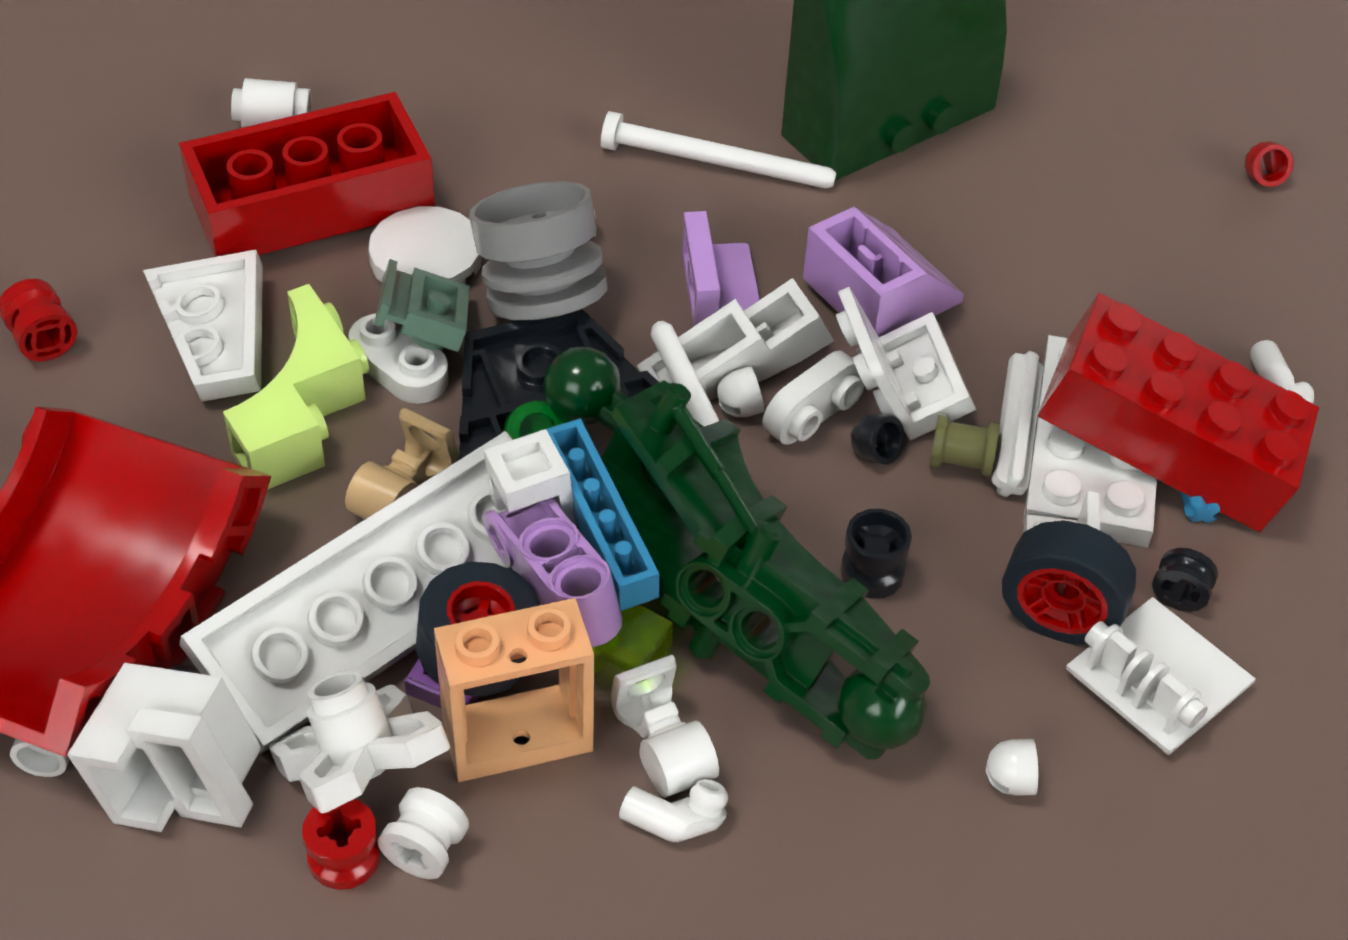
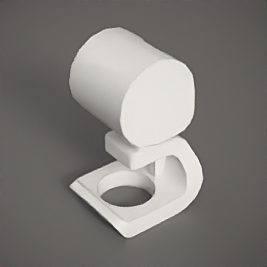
(675, 751)

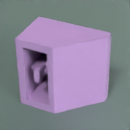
(880, 268)

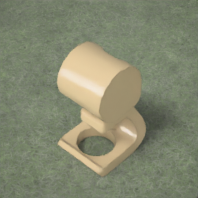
(423, 458)

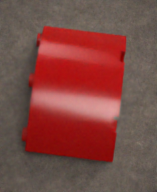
(106, 563)

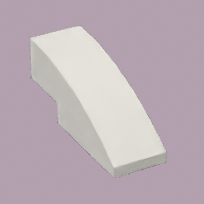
(765, 336)

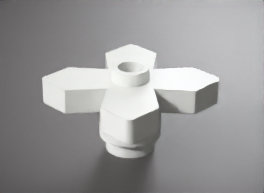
(354, 739)

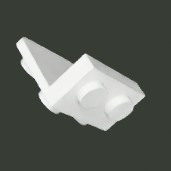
(909, 366)

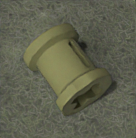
(964, 445)

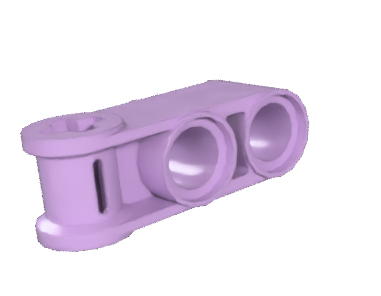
(557, 563)

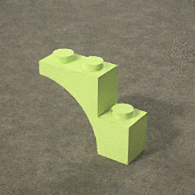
(284, 422)

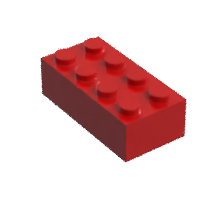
(307, 176)
(1180, 412)

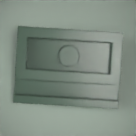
(426, 305)

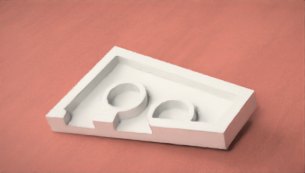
(215, 320)

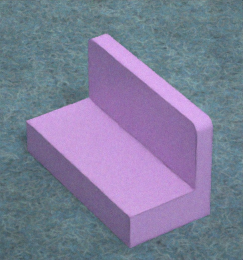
(715, 271)

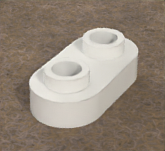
(394, 358)
(812, 398)

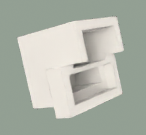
(166, 746)

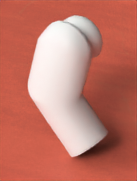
(1272, 366)
(680, 819)

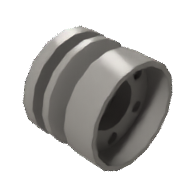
(539, 250)

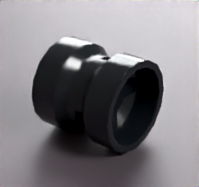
(876, 551)

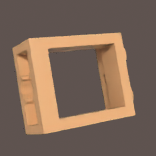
(553, 718)

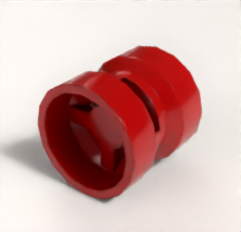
(37, 320)

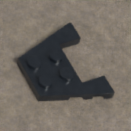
(509, 364)

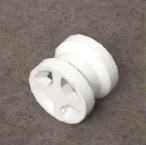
(423, 833)

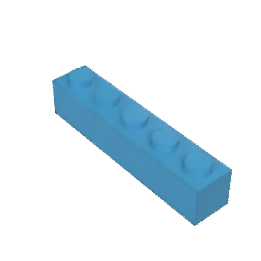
(605, 518)

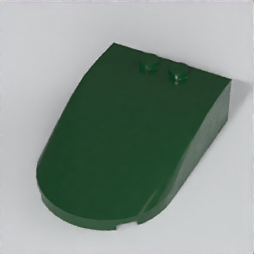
(887, 75)

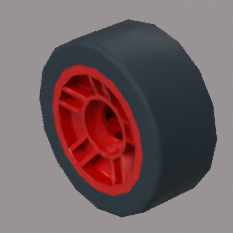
(1068, 580)

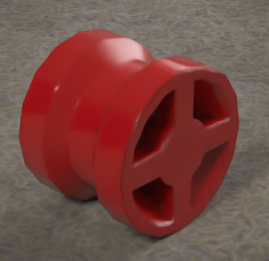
(341, 861)

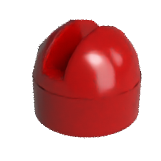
(1277, 162)

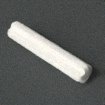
(1017, 424)

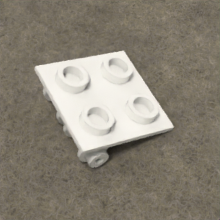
(1159, 674)

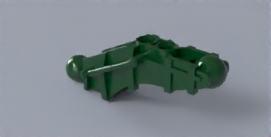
(737, 568)

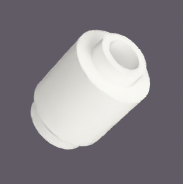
(268, 101)

